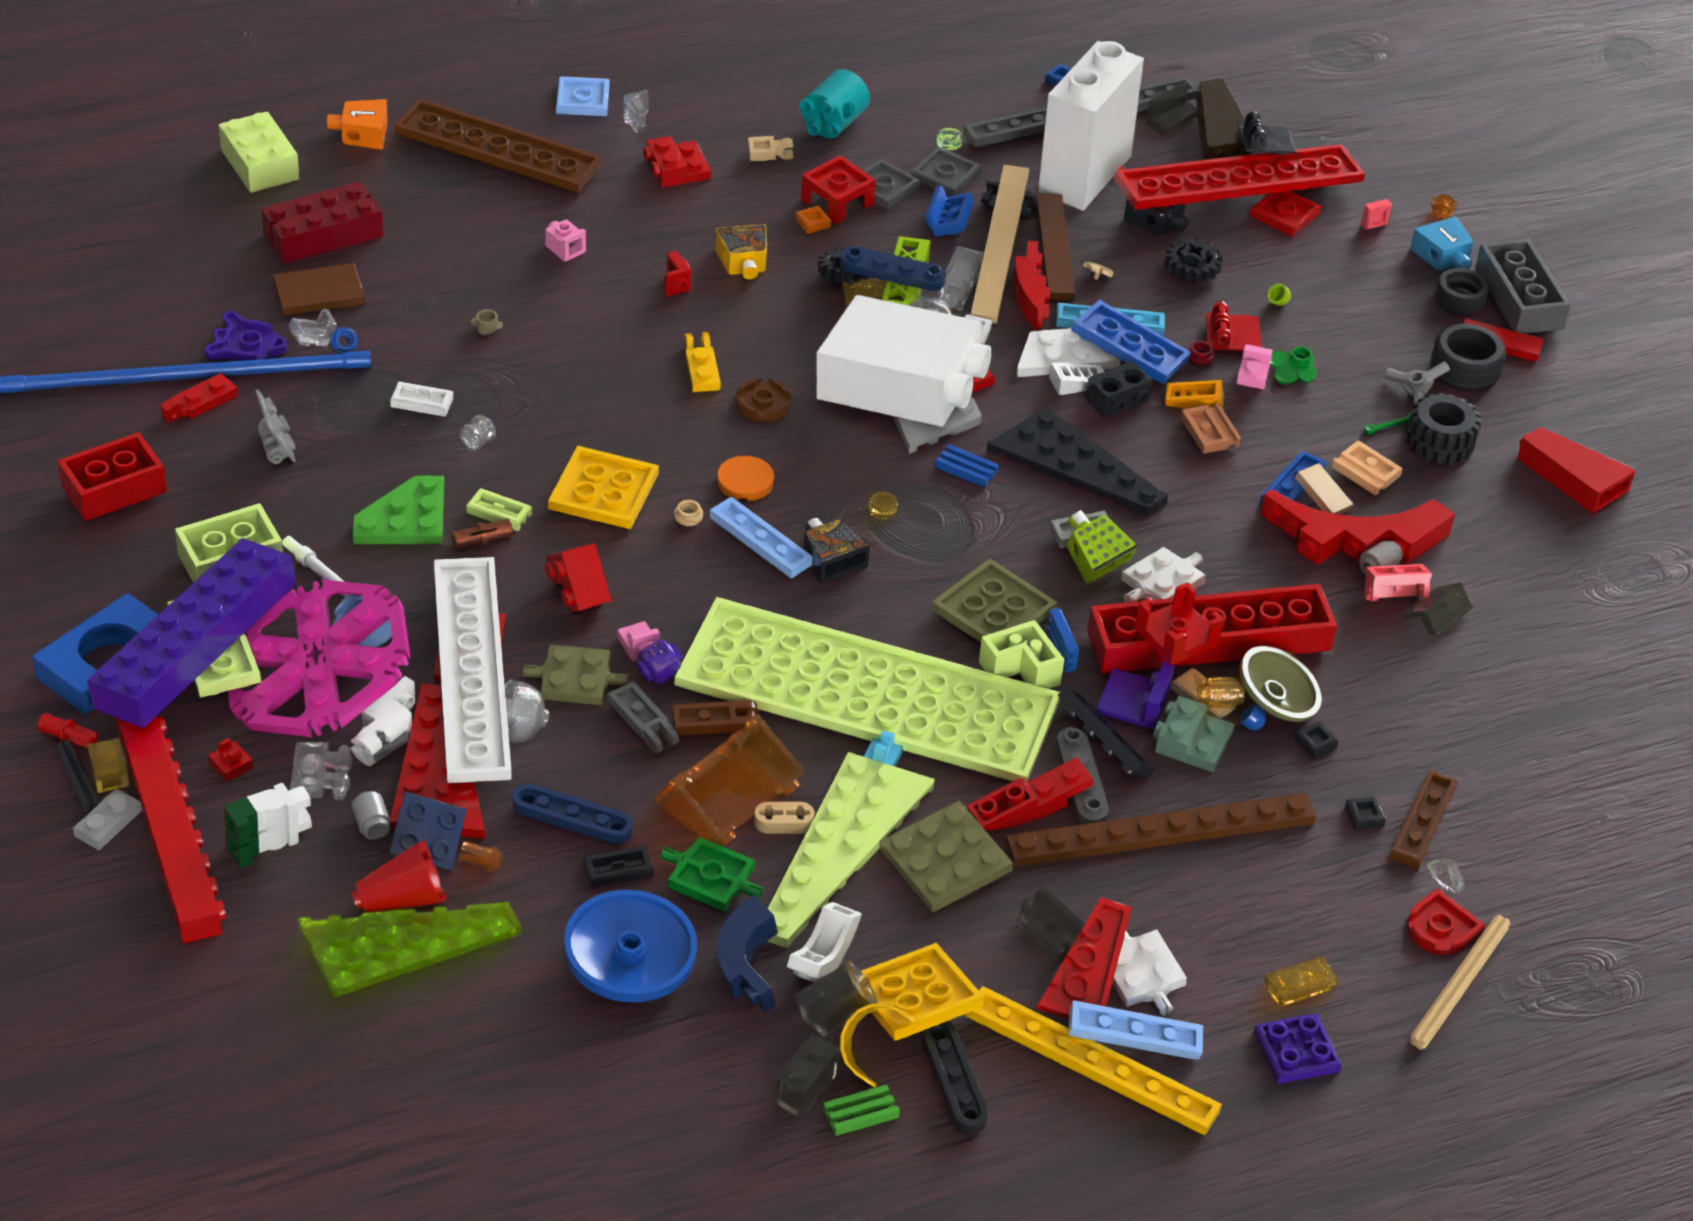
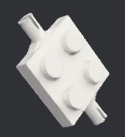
(1161, 574)
(1147, 971)

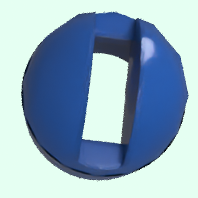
(1253, 717)

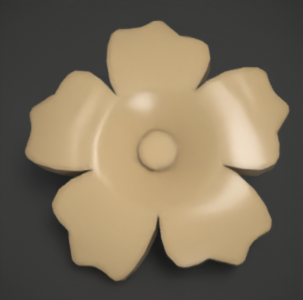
(1097, 268)

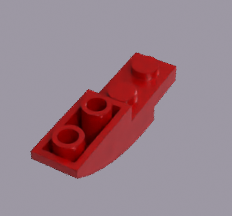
(1031, 287)
(1026, 802)

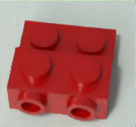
(676, 162)

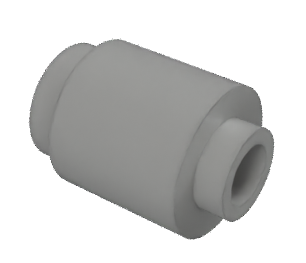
(1383, 554)
(371, 815)

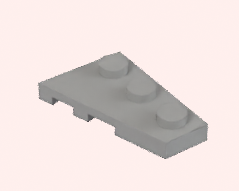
(919, 433)

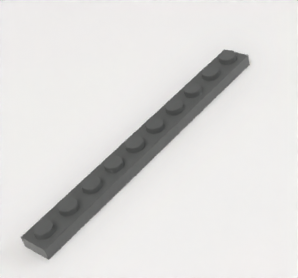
(1033, 121)

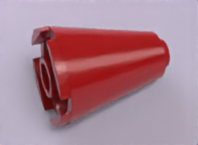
(401, 883)

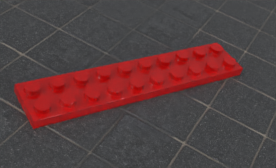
(1238, 176)

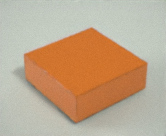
(813, 219)

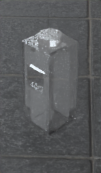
(961, 277)

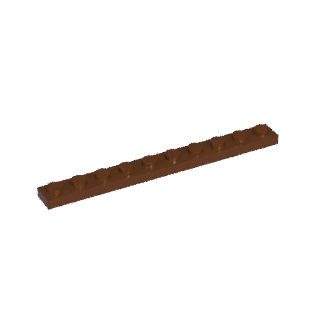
(1159, 829)

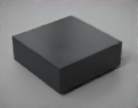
(1316, 739)
(1365, 813)

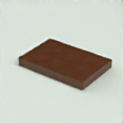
(318, 289)

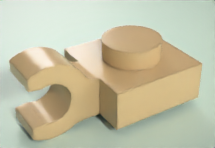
(767, 148)

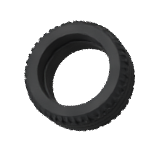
(1471, 341)

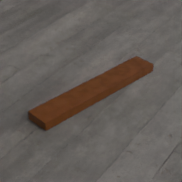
(1055, 246)

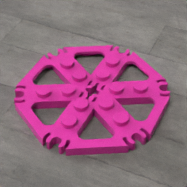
(337, 657)

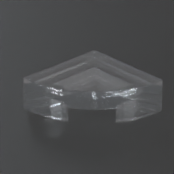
(1447, 874)

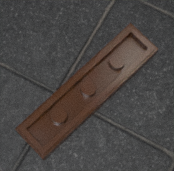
(1423, 819)

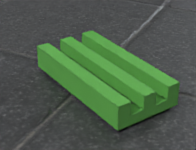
(858, 1106)

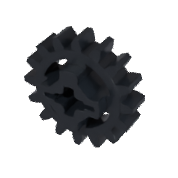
(1193, 260)
(830, 267)

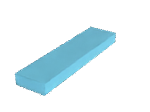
(1069, 313)

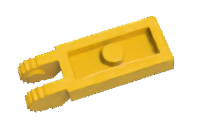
(701, 364)

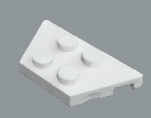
(1060, 347)

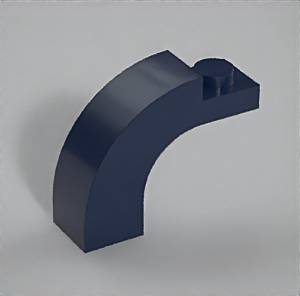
(738, 940)

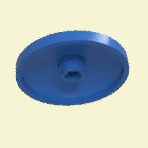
(630, 946)

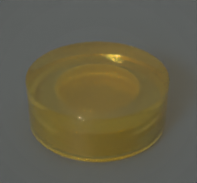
(883, 505)

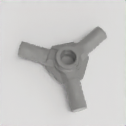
(1417, 382)

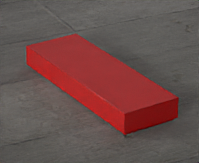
(1515, 343)

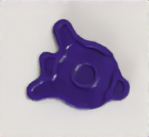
(244, 340)

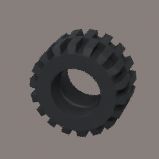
(1443, 428)

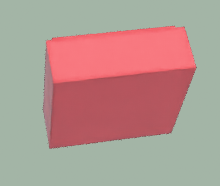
(1376, 214)

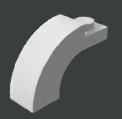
(827, 943)

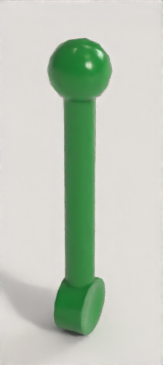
(1370, 428)

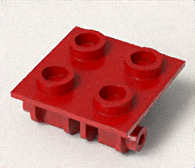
(1231, 331)

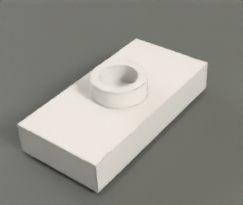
(421, 399)

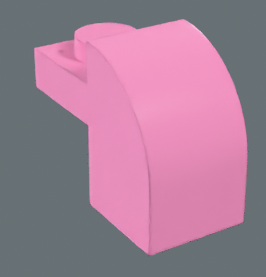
(1254, 366)

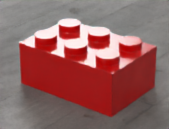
(112, 476)

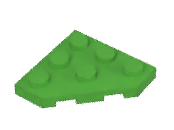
(404, 515)

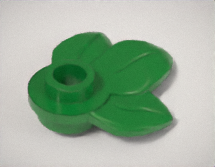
(1294, 365)

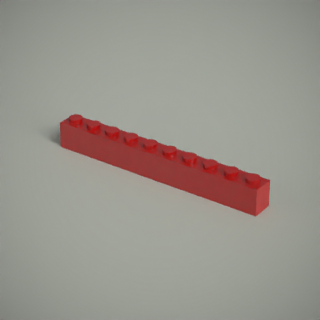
(171, 829)

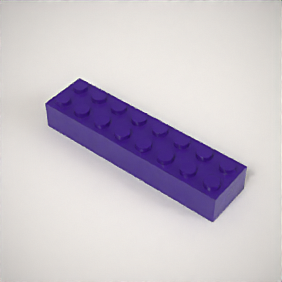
(191, 633)

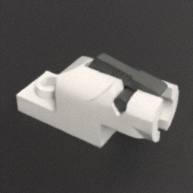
(385, 723)

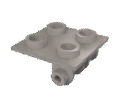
(274, 433)

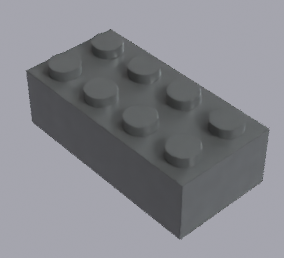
(1523, 286)

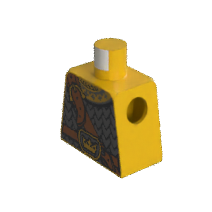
(742, 249)

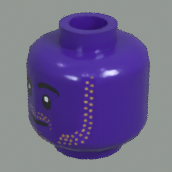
(659, 661)

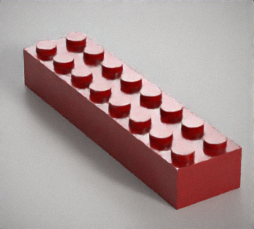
(1279, 618)

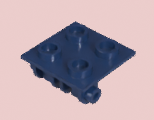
(429, 821)

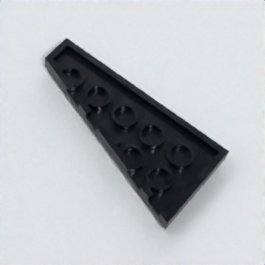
(1075, 459)

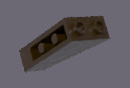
(1218, 121)

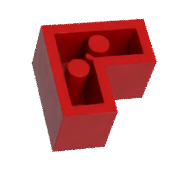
(580, 575)

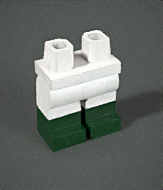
(265, 822)

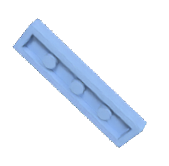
(761, 537)
(1135, 1030)

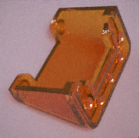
(731, 783)

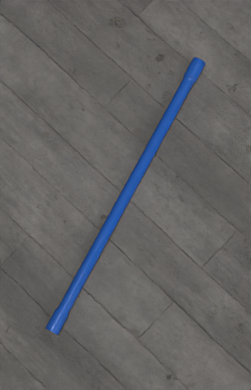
(22, 383)

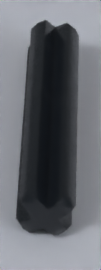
(78, 775)

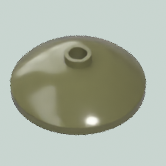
(1280, 684)

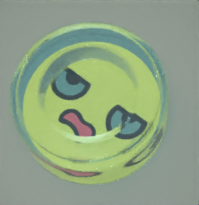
(949, 139)

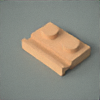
(1367, 467)

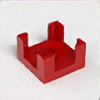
(838, 183)
(1178, 629)

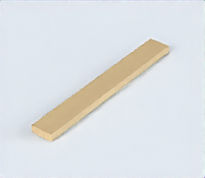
(1000, 243)

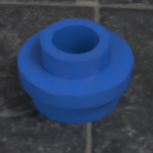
(349, 335)

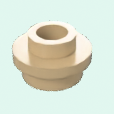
(688, 513)

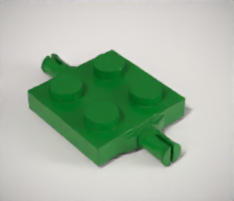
(711, 873)

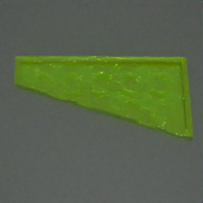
(392, 943)

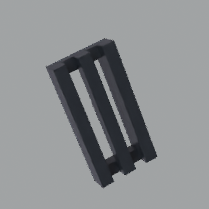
(619, 870)

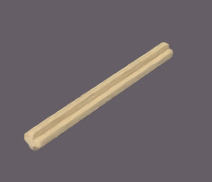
(1459, 982)

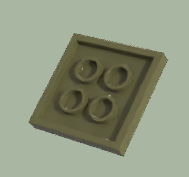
(992, 601)
(946, 856)

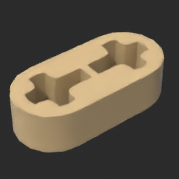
(783, 817)

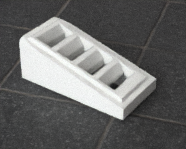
(1071, 377)

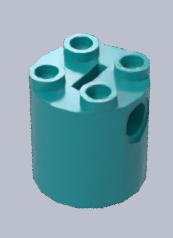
(834, 104)

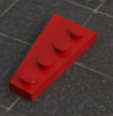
(1091, 961)

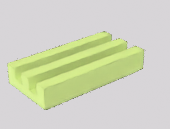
(495, 511)

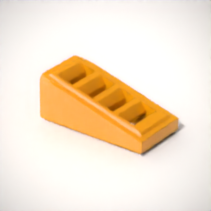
(1201, 394)

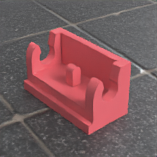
(1397, 581)

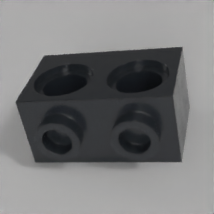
(1118, 389)

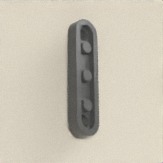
(1075, 743)

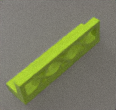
(922, 253)

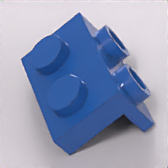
(948, 214)

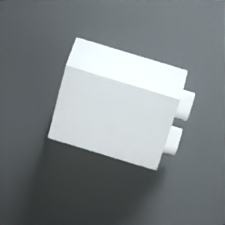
(1090, 124)
(901, 360)

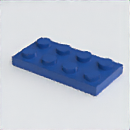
(1131, 341)

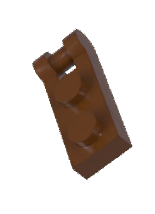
(712, 717)

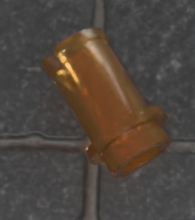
(487, 857)

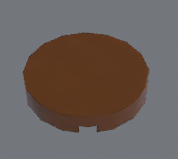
(763, 399)

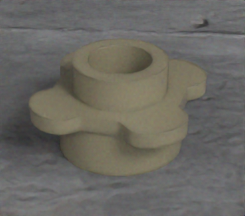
(486, 322)

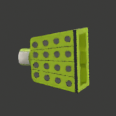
(1098, 546)

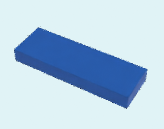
(1286, 482)

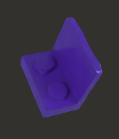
(1136, 697)

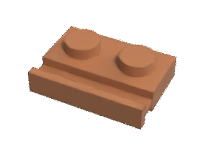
(1210, 428)

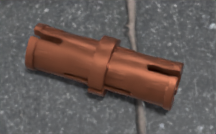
(482, 533)

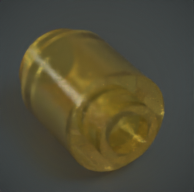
(1221, 692)

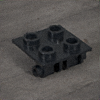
(1265, 138)

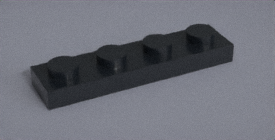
(1113, 741)

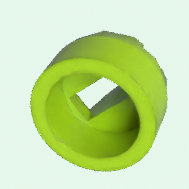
(1279, 294)

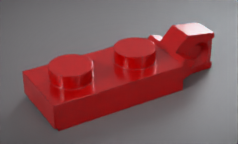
(199, 398)

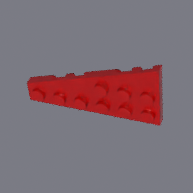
(425, 765)

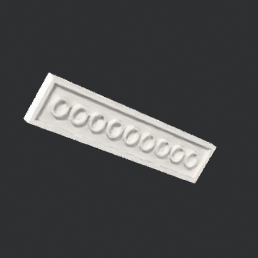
(471, 671)

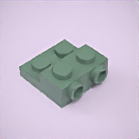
(1192, 734)

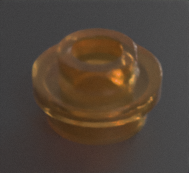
(1443, 205)

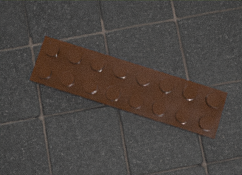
(498, 145)

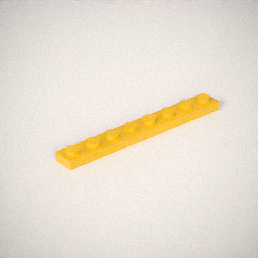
(1097, 1062)

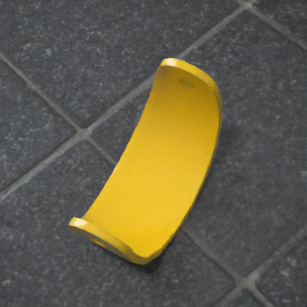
(846, 1036)

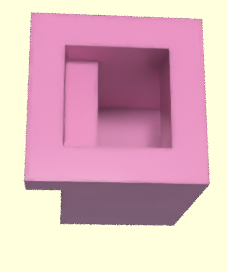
(560, 235)

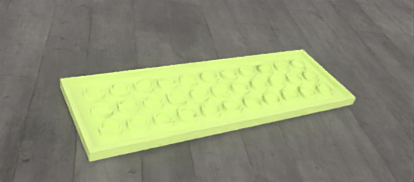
(869, 688)

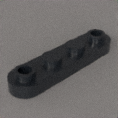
(955, 1077)

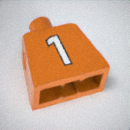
(362, 123)

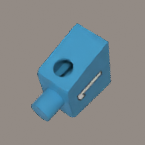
(1443, 244)

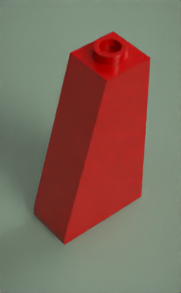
(1575, 469)

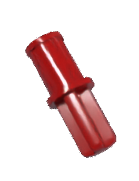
(66, 730)

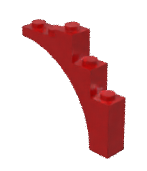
(1325, 533)

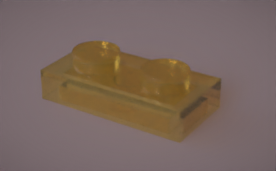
(1301, 981)

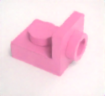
(636, 638)

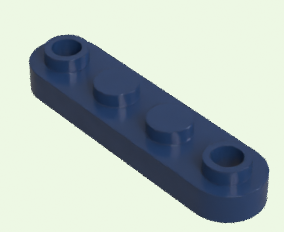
(893, 268)
(572, 813)

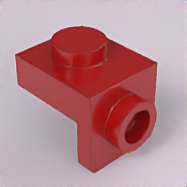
(678, 275)

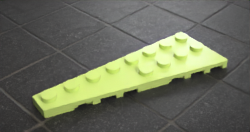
(846, 832)

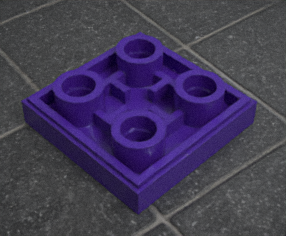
(1297, 1048)

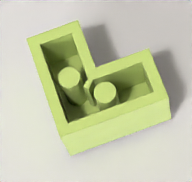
(1024, 652)

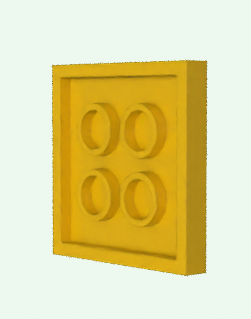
(603, 487)
(924, 986)

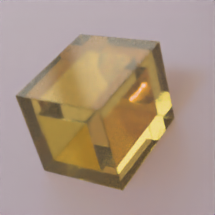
(108, 765)

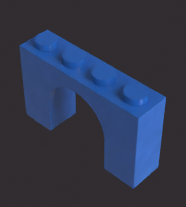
(62, 662)

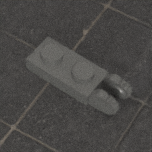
(642, 716)

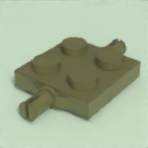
(575, 674)

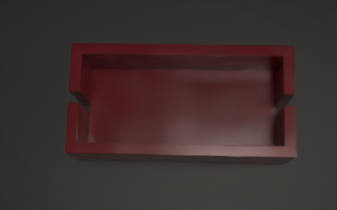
(322, 222)

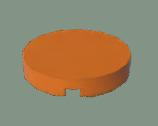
(745, 478)

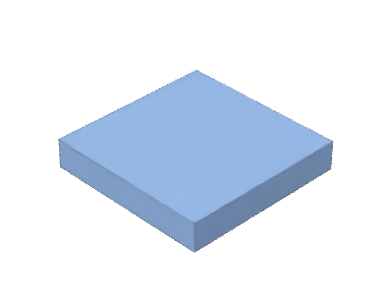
(583, 96)

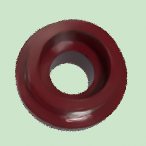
(1201, 353)

